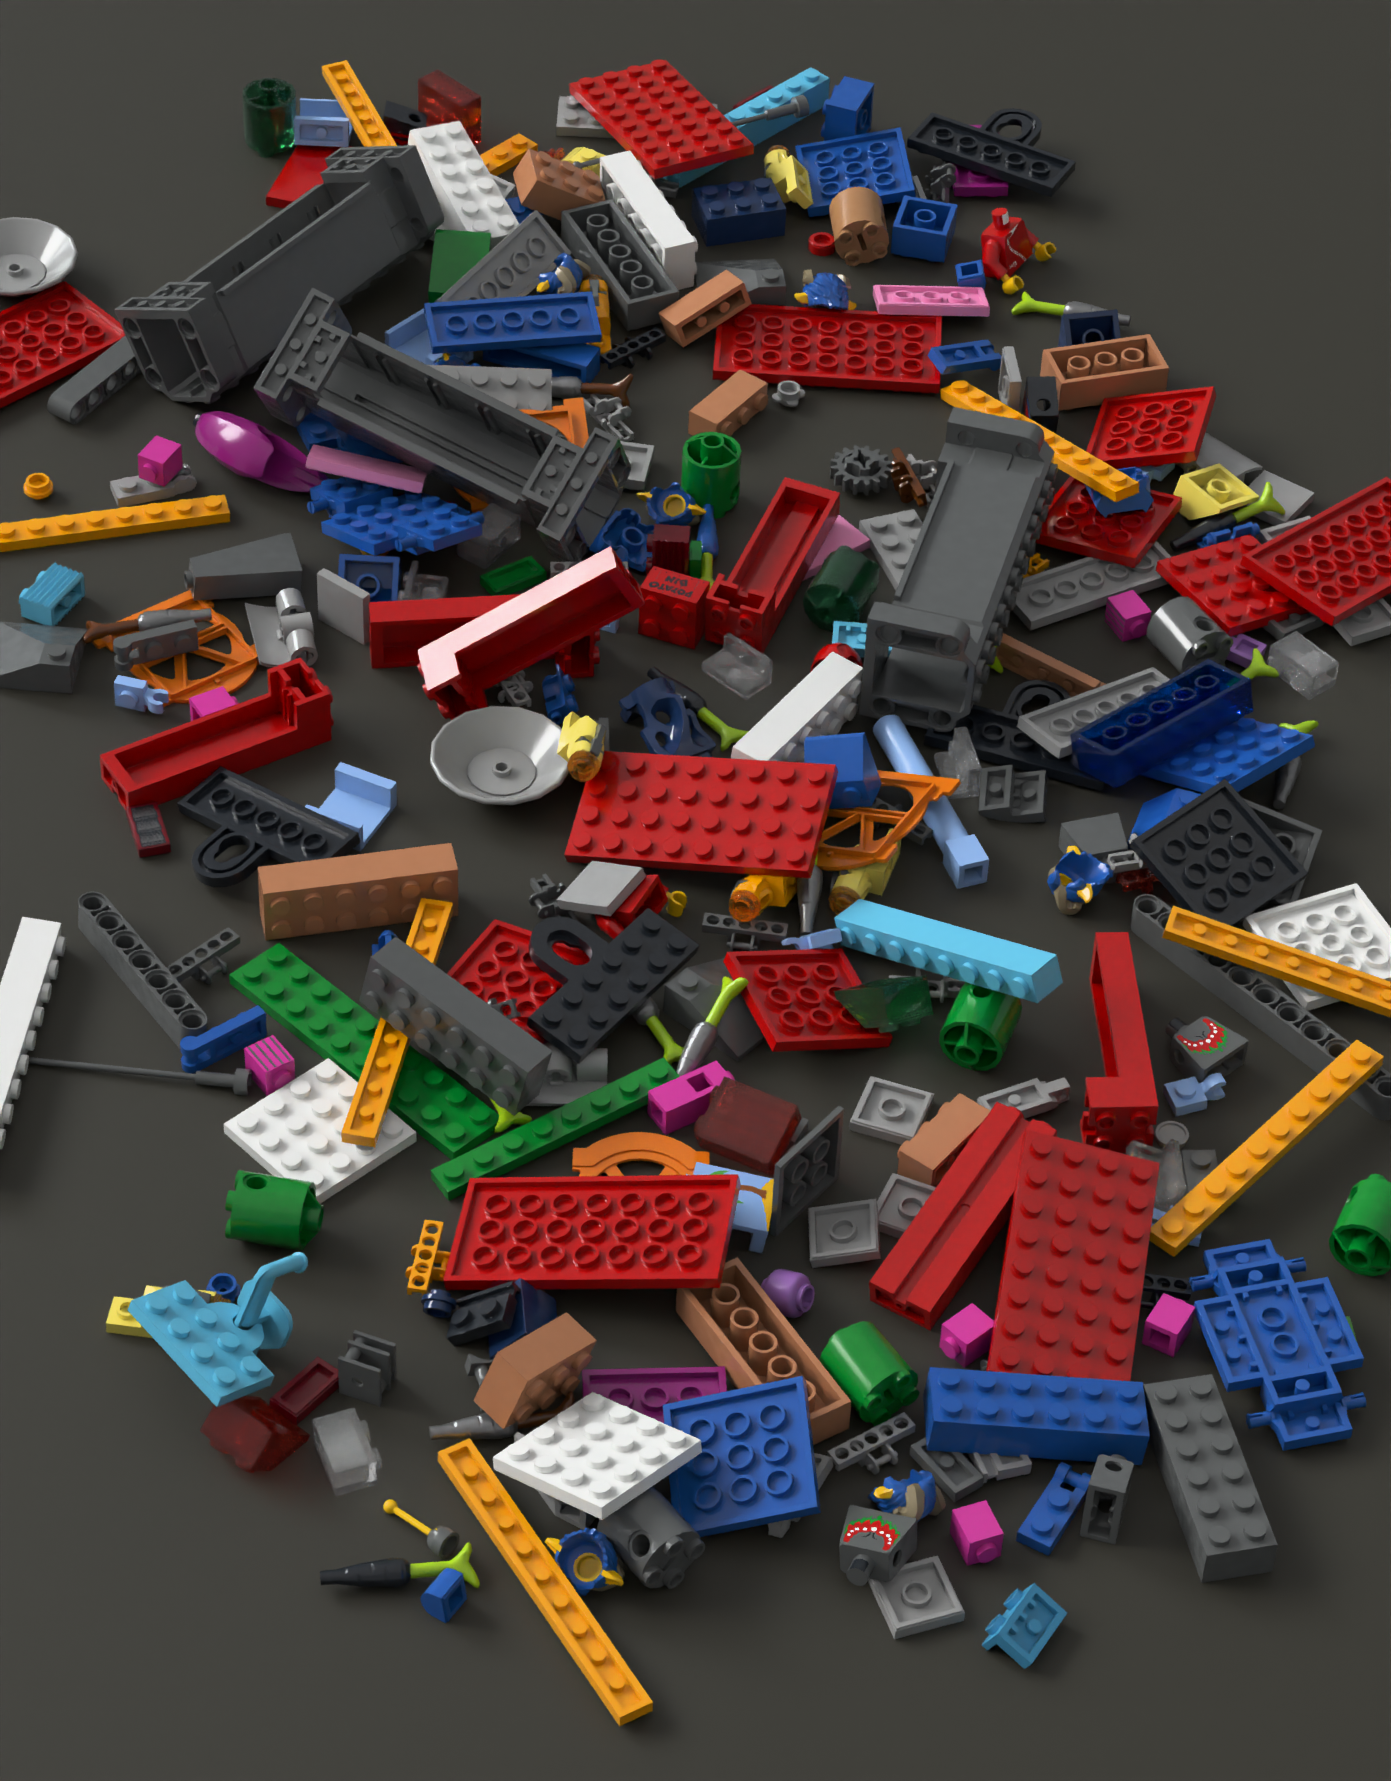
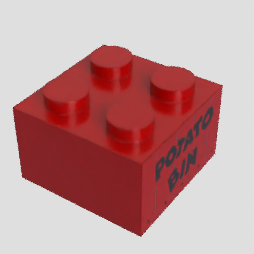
(673, 607)

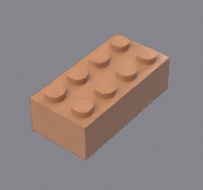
(1105, 370)

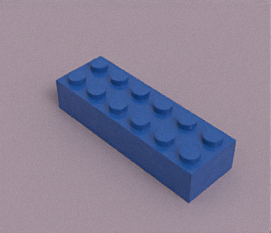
(1034, 1415)

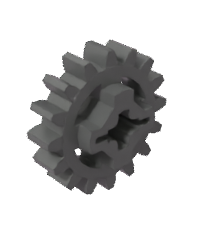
(860, 470)

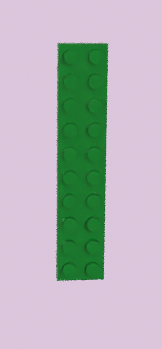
(344, 1032)

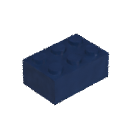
(738, 211)

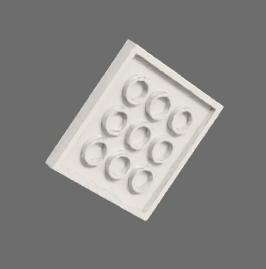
(1331, 925)
(300, 1130)
(597, 1455)

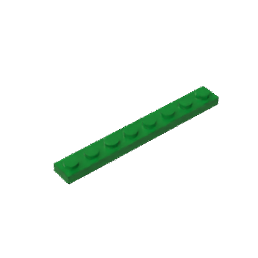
(552, 1129)

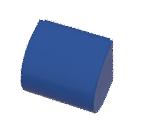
(971, 274)
(445, 1595)

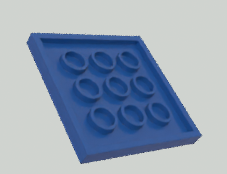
(862, 160)
(1235, 753)
(752, 1460)

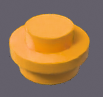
(38, 486)

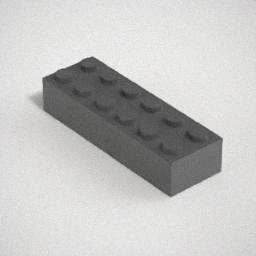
(614, 251)
(455, 1026)
(1208, 1479)

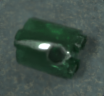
(269, 116)
(841, 588)

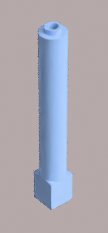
(961, 852)

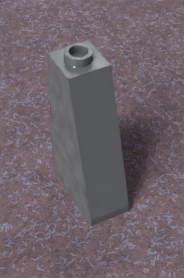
(245, 570)

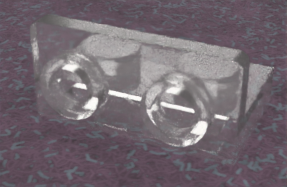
(739, 667)
(960, 764)

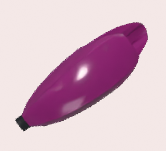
(254, 452)

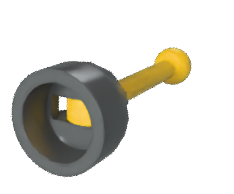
(440, 1540)

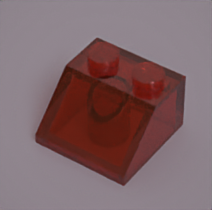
(253, 1433)

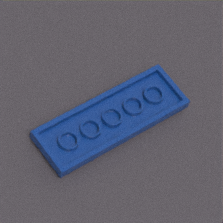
(512, 322)

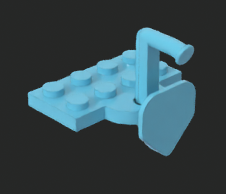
(220, 1339)

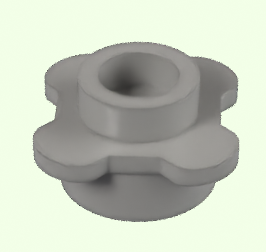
(788, 393)

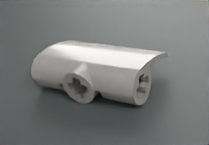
(1216, 452)
(283, 630)
(569, 1080)

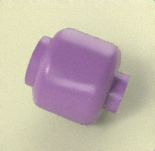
(789, 1292)

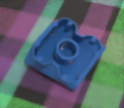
(1136, 502)
(626, 537)

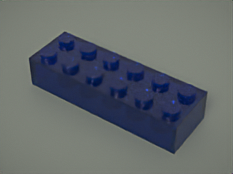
(1161, 723)

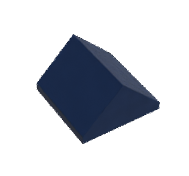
(1088, 327)
(532, 1312)

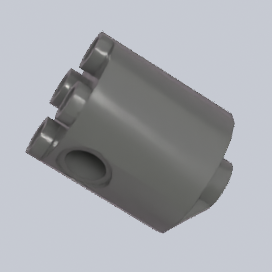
(1187, 635)
(653, 1539)

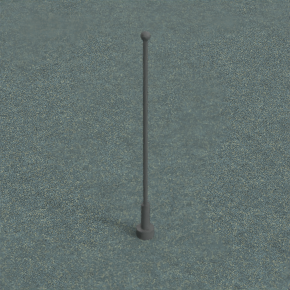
(798, 107)
(237, 1081)

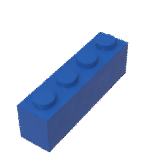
(565, 360)

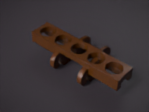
(905, 480)

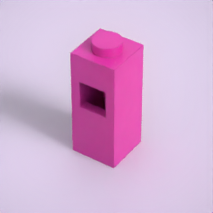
(684, 1098)

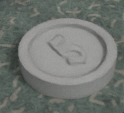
(1171, 1130)

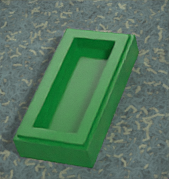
(513, 577)

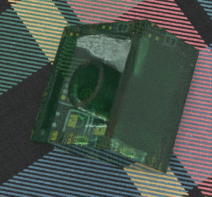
(888, 1002)

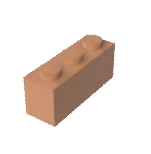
(704, 308)
(729, 405)
(940, 1141)

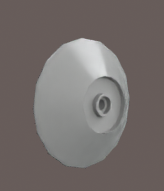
(33, 256)
(499, 755)

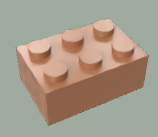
(555, 184)
(535, 1371)

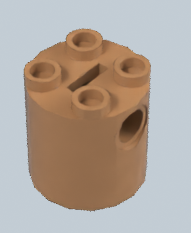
(859, 225)

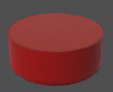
(821, 244)

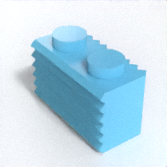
(52, 595)

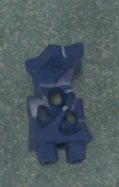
(660, 696)

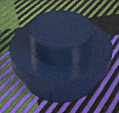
(438, 1303)

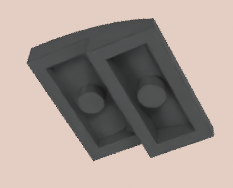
(1012, 795)

